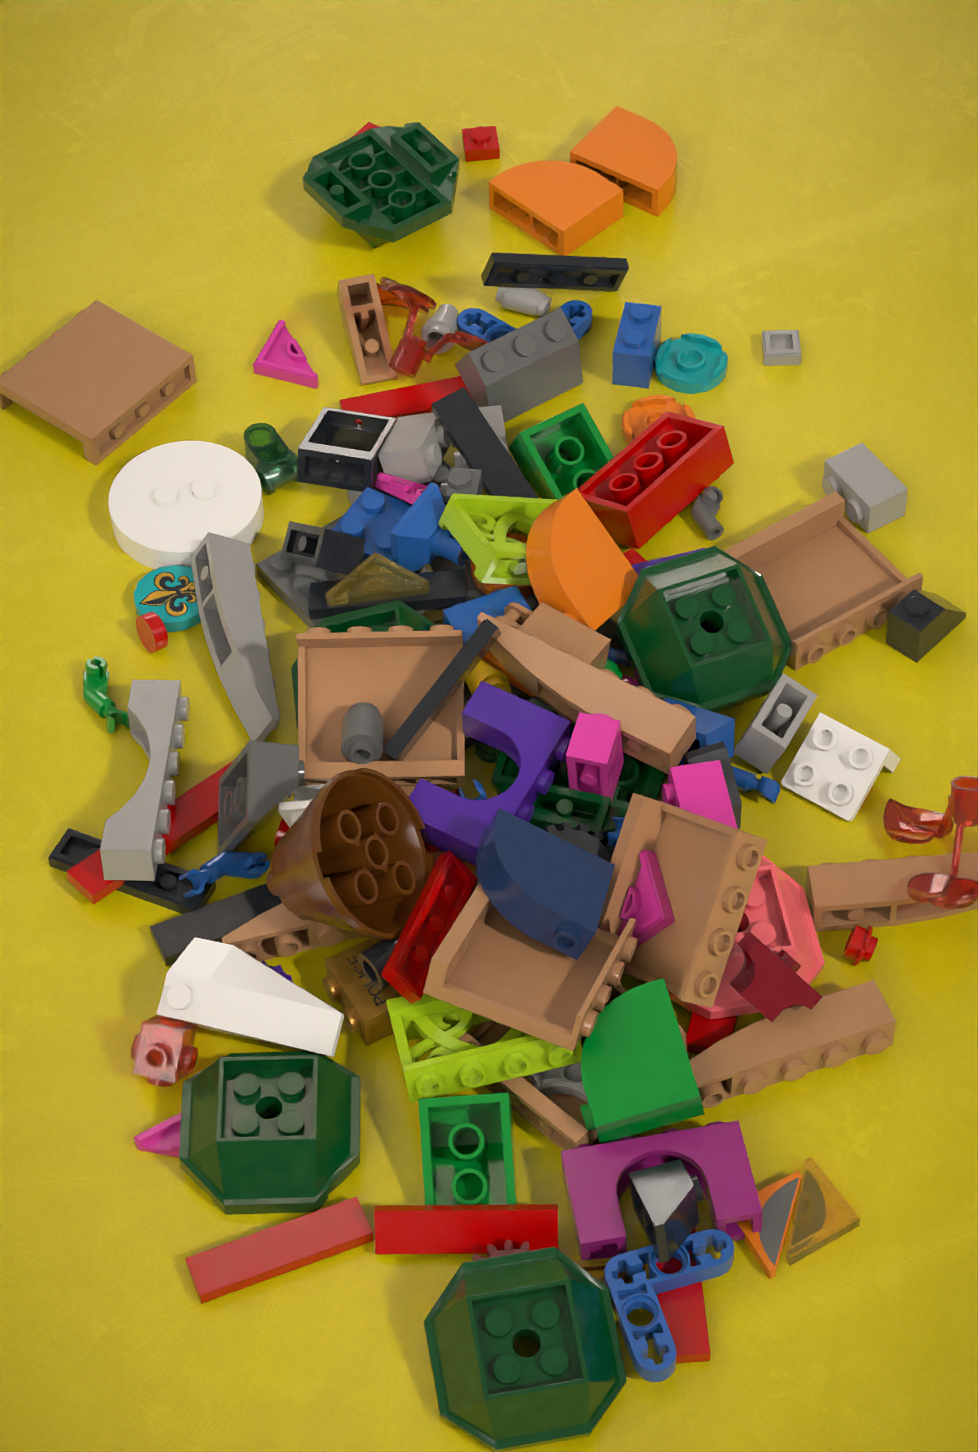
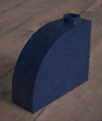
(542, 883)

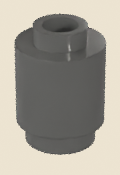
(362, 733)

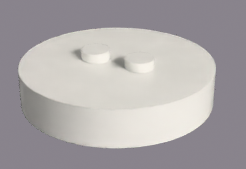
(177, 495)

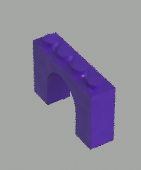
(523, 732)

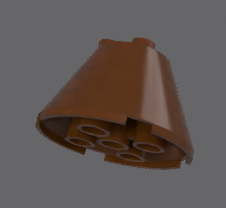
(354, 857)

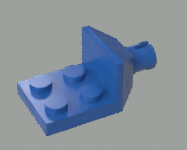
(402, 530)

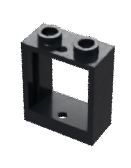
(341, 451)

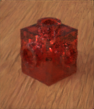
(164, 1050)

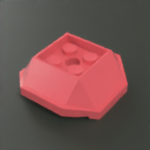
(781, 920)

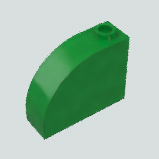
(637, 1067)

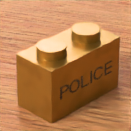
(362, 1004)

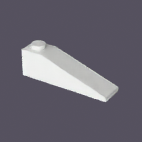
(242, 997)

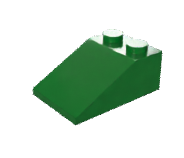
(561, 452)
(468, 1150)

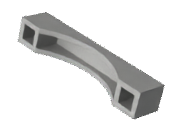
(133, 835)

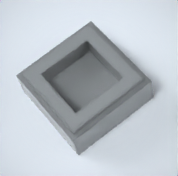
(781, 347)

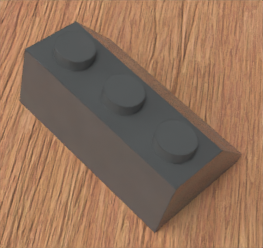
(524, 366)
(254, 788)

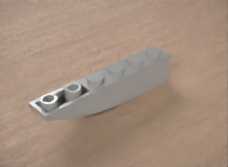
(235, 630)

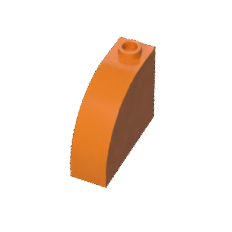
(633, 156)
(556, 202)
(577, 563)

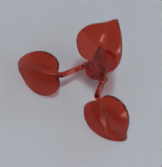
(411, 349)
(921, 825)

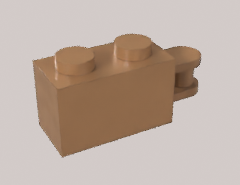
(560, 632)

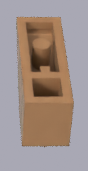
(365, 329)

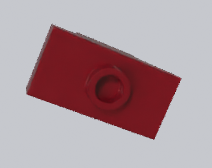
(771, 980)

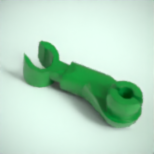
(95, 694)

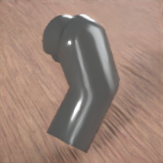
(705, 512)

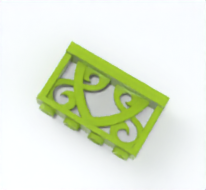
(481, 530)
(458, 1064)

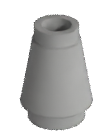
(524, 300)
(439, 324)

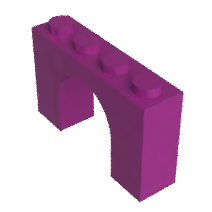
(598, 1178)

